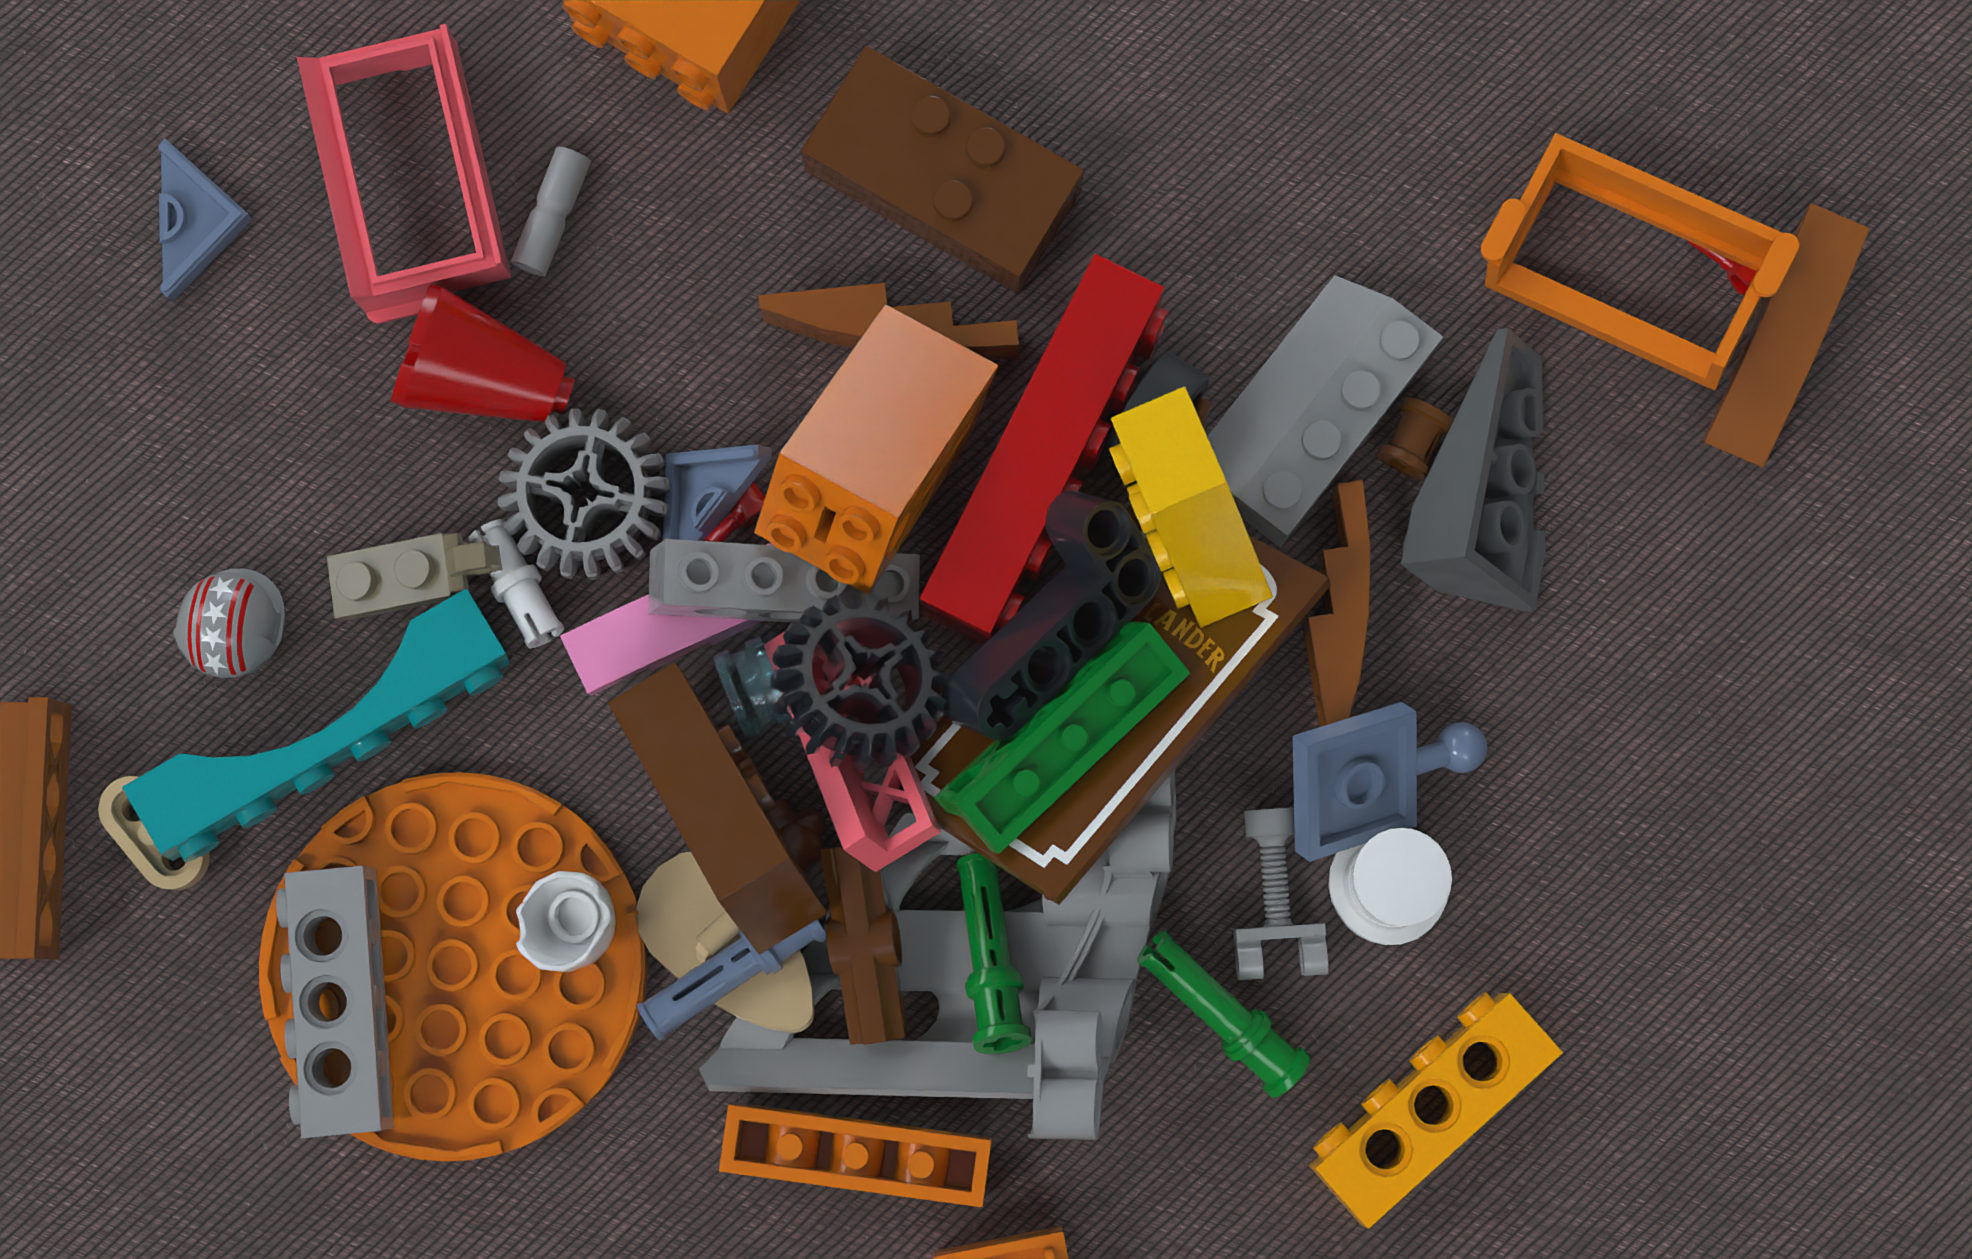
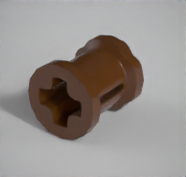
(1415, 438)

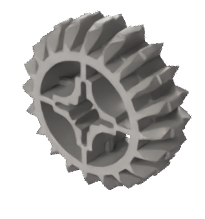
(579, 519)

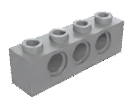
(761, 582)
(361, 1031)

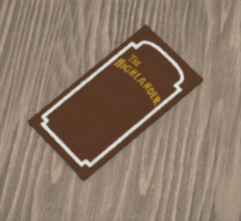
(1103, 801)

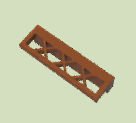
(32, 825)

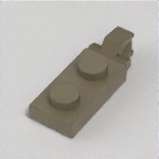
(406, 574)

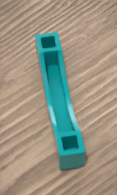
(200, 796)

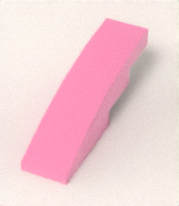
(633, 641)

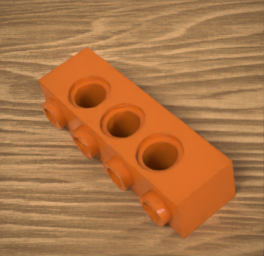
(855, 1154)

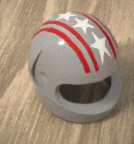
(230, 623)

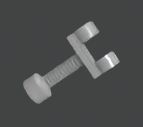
(1271, 831)

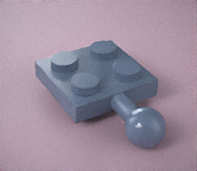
(1364, 773)

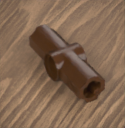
(864, 948)

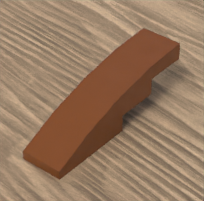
(845, 314)
(1786, 337)
(1338, 638)

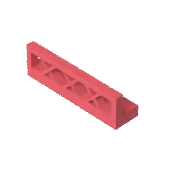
(850, 799)

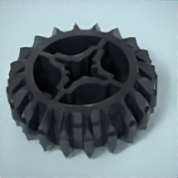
(835, 639)

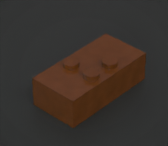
(942, 169)
(718, 807)

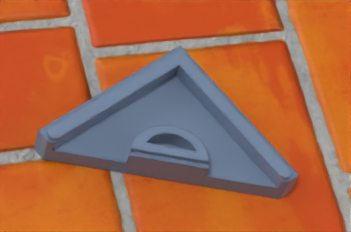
(193, 221)
(707, 487)

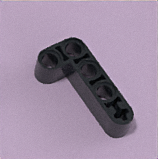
(1074, 616)

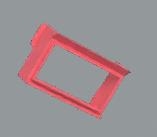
(402, 292)

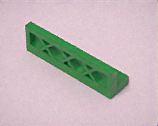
(1065, 738)

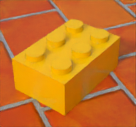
(1187, 508)

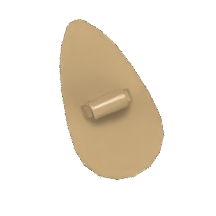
(688, 926)

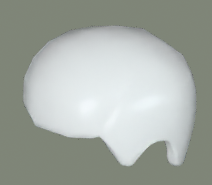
(565, 922)

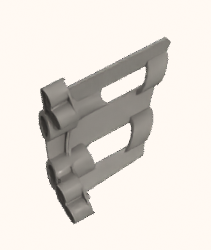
(1074, 999)

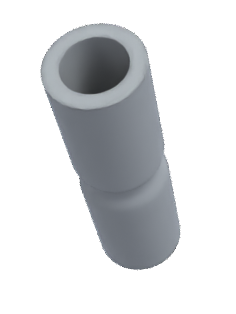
(553, 204)

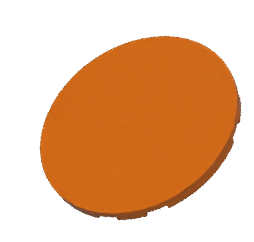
(476, 1032)

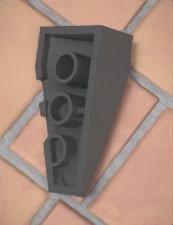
(1476, 507)

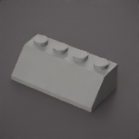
(1317, 402)

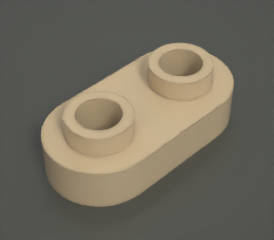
(139, 846)

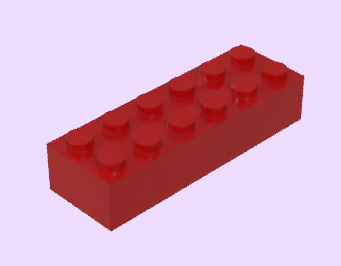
(1043, 449)

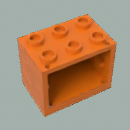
(698, 44)

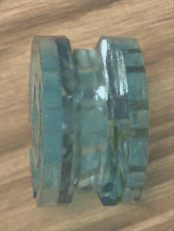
(754, 673)

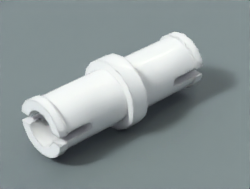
(519, 587)

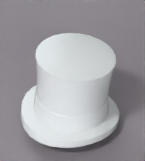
(1391, 886)

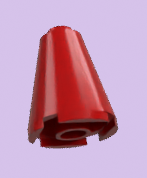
(477, 365)

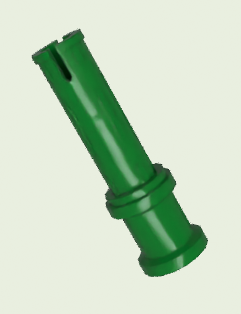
(995, 986)
(1243, 1032)

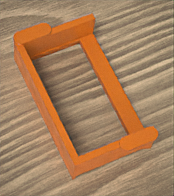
(1659, 205)

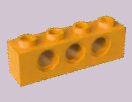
(1519, 1056)

